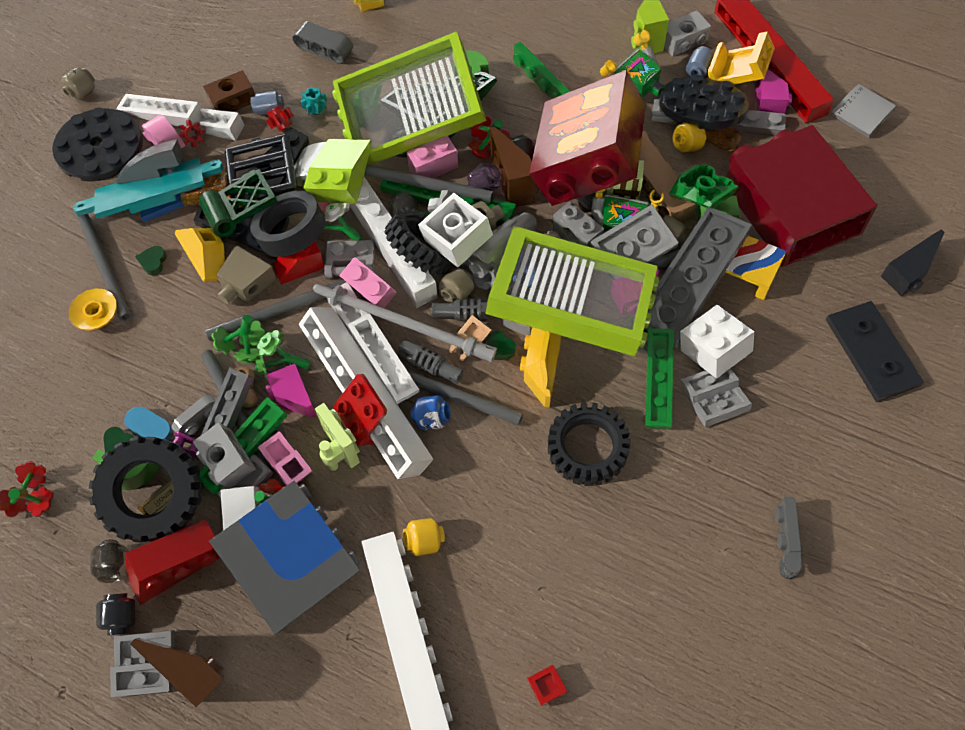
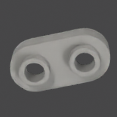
(194, 416)

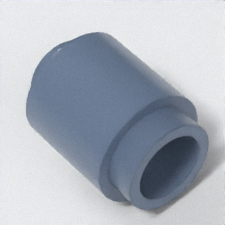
(699, 61)
(264, 102)

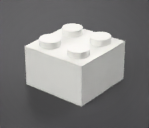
(456, 229)
(717, 341)

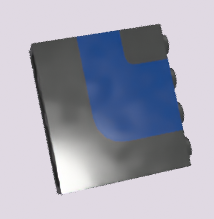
(285, 555)

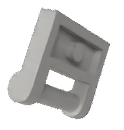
(342, 253)

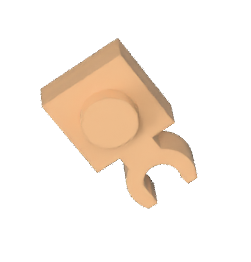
(474, 328)

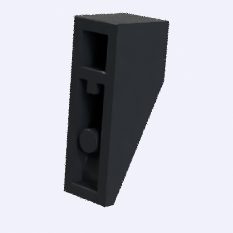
(910, 268)

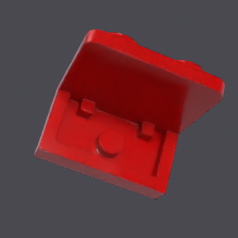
(360, 409)

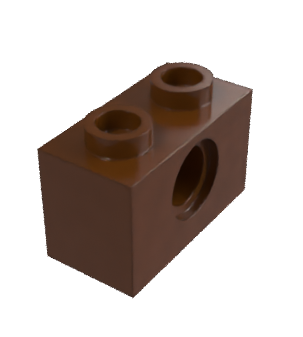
(230, 92)

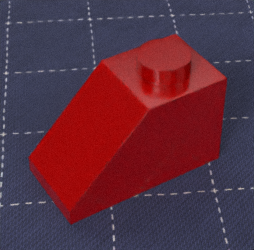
(298, 264)

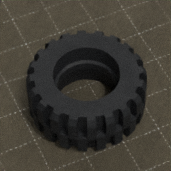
(108, 489)

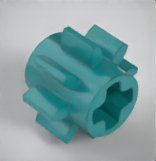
(314, 101)

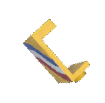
(757, 264)

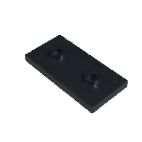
(874, 351)

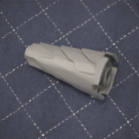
(486, 260)

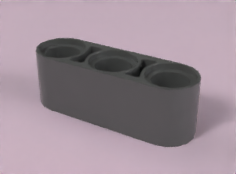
(322, 42)

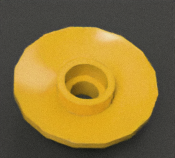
(89, 302)

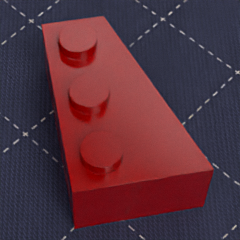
(169, 560)

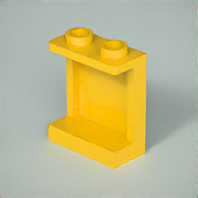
(743, 63)

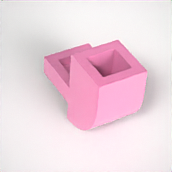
(160, 130)
(284, 460)

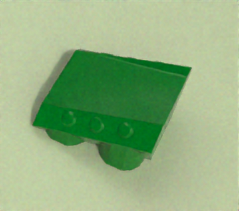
(702, 186)

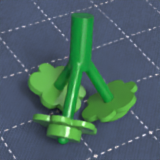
(249, 333)
(269, 345)

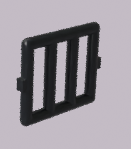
(256, 144)

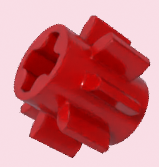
(279, 118)
(189, 127)

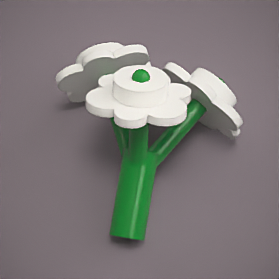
(336, 211)

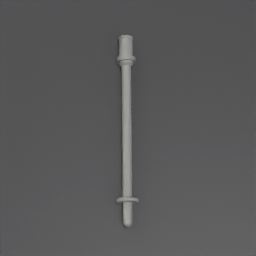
(469, 346)

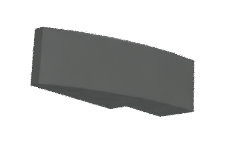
(151, 162)

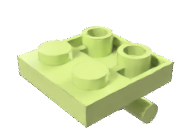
(342, 439)

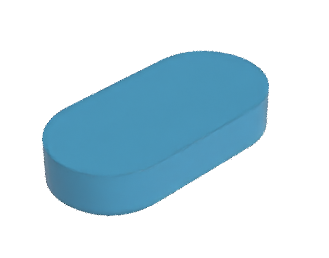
(147, 423)

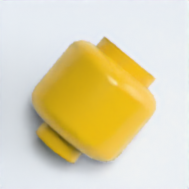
(688, 137)
(423, 536)

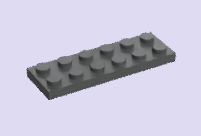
(696, 270)

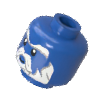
(430, 412)

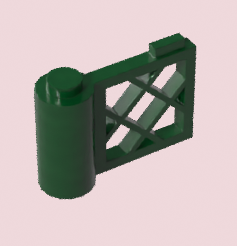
(222, 210)

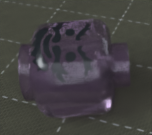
(485, 177)

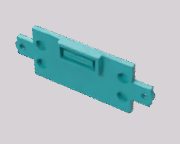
(148, 192)

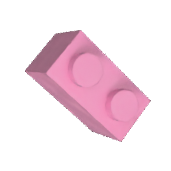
(433, 158)
(368, 283)

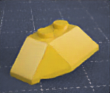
(541, 363)

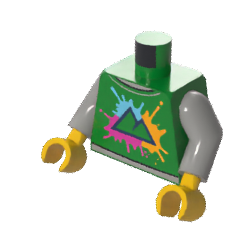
(640, 66)
(613, 210)

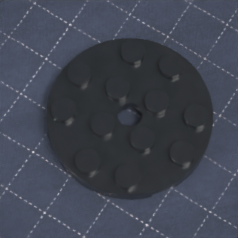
(703, 102)
(75, 142)

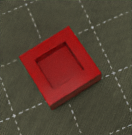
(546, 685)

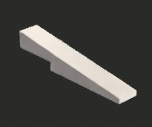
(214, 122)
(376, 349)

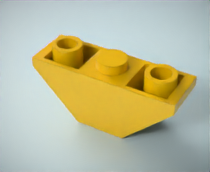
(203, 250)

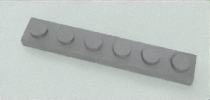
(754, 121)

